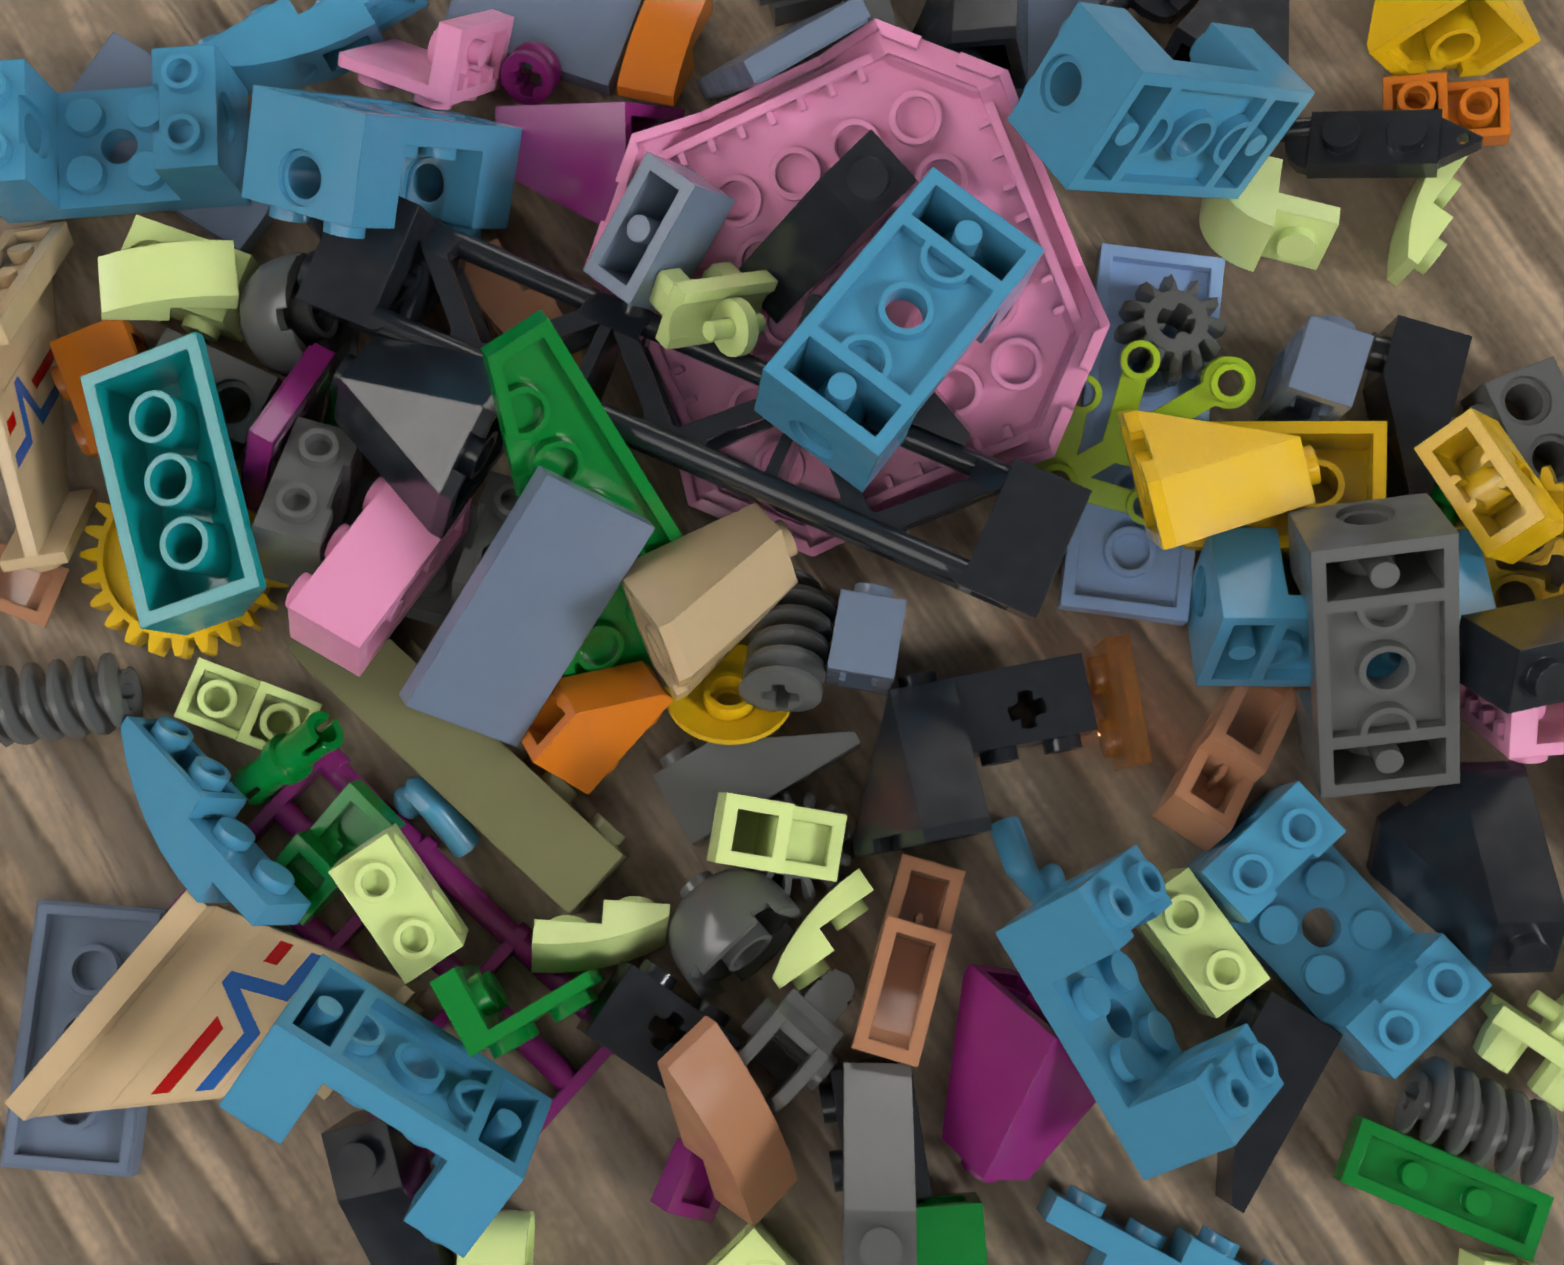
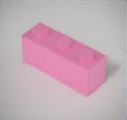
(368, 579)

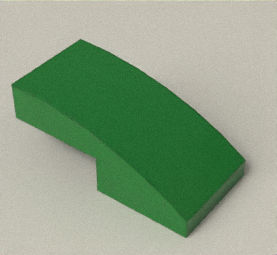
(343, 827)

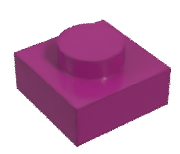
(685, 1186)

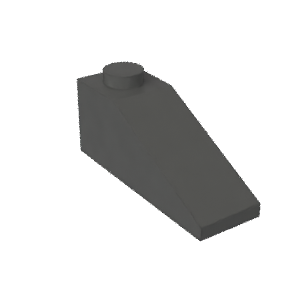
(750, 769)
(878, 1165)

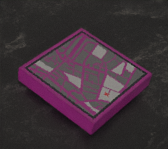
(299, 395)

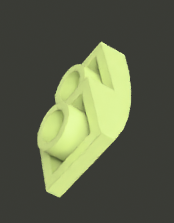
(1421, 223)
(163, 276)
(240, 705)
(627, 931)
(807, 948)

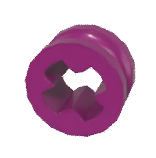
(519, 84)

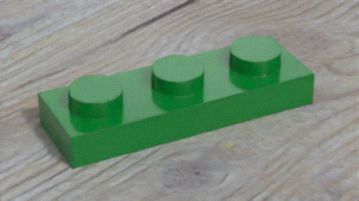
(1443, 1188)

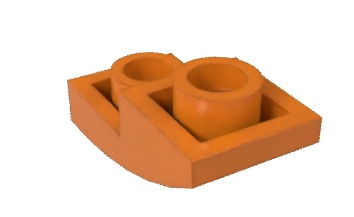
(661, 50)
(1473, 104)

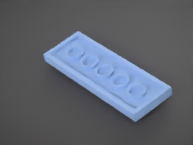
(1110, 559)

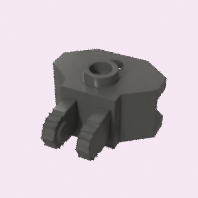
(798, 1035)

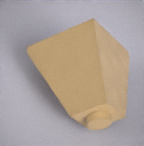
(708, 592)

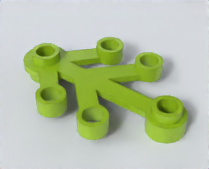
(1128, 396)

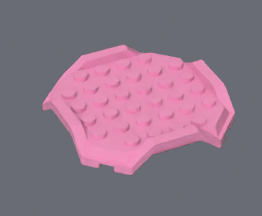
(930, 113)

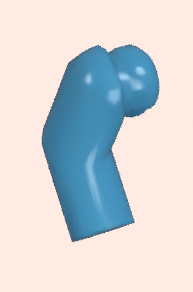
(446, 821)
(1019, 860)

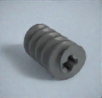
(790, 650)
(66, 703)
(1479, 1112)

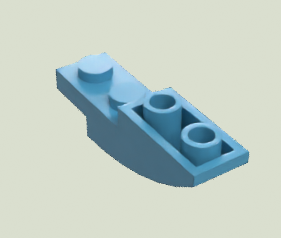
(301, 50)
(193, 821)
(1136, 1243)

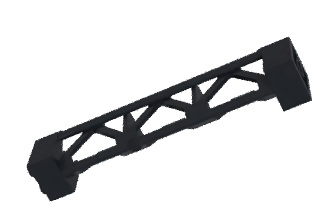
(389, 278)

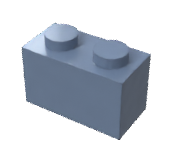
(658, 225)

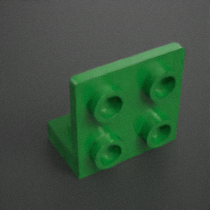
(477, 1000)

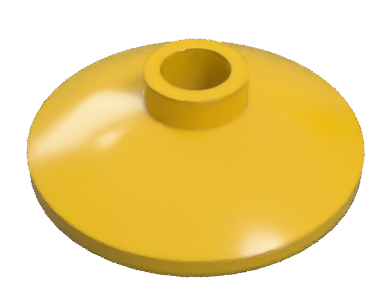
(718, 712)

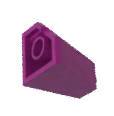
(578, 148)
(1008, 1081)

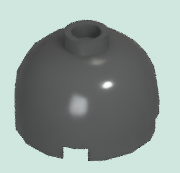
(282, 326)
(729, 926)

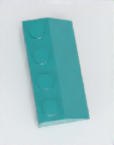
(174, 488)

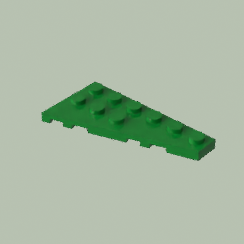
(558, 423)

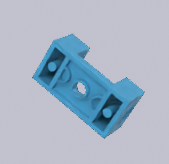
(1132, 120)
(185, 126)
(356, 155)
(856, 379)
(1257, 634)
(1375, 975)
(1156, 1097)
(457, 1106)

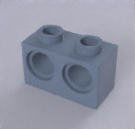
(1316, 372)
(866, 639)

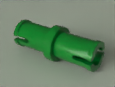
(288, 757)

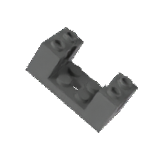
(323, 486)
(1377, 584)

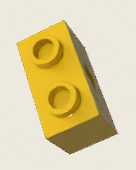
(1491, 487)

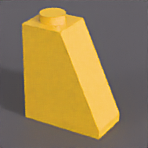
(1449, 34)
(1211, 475)

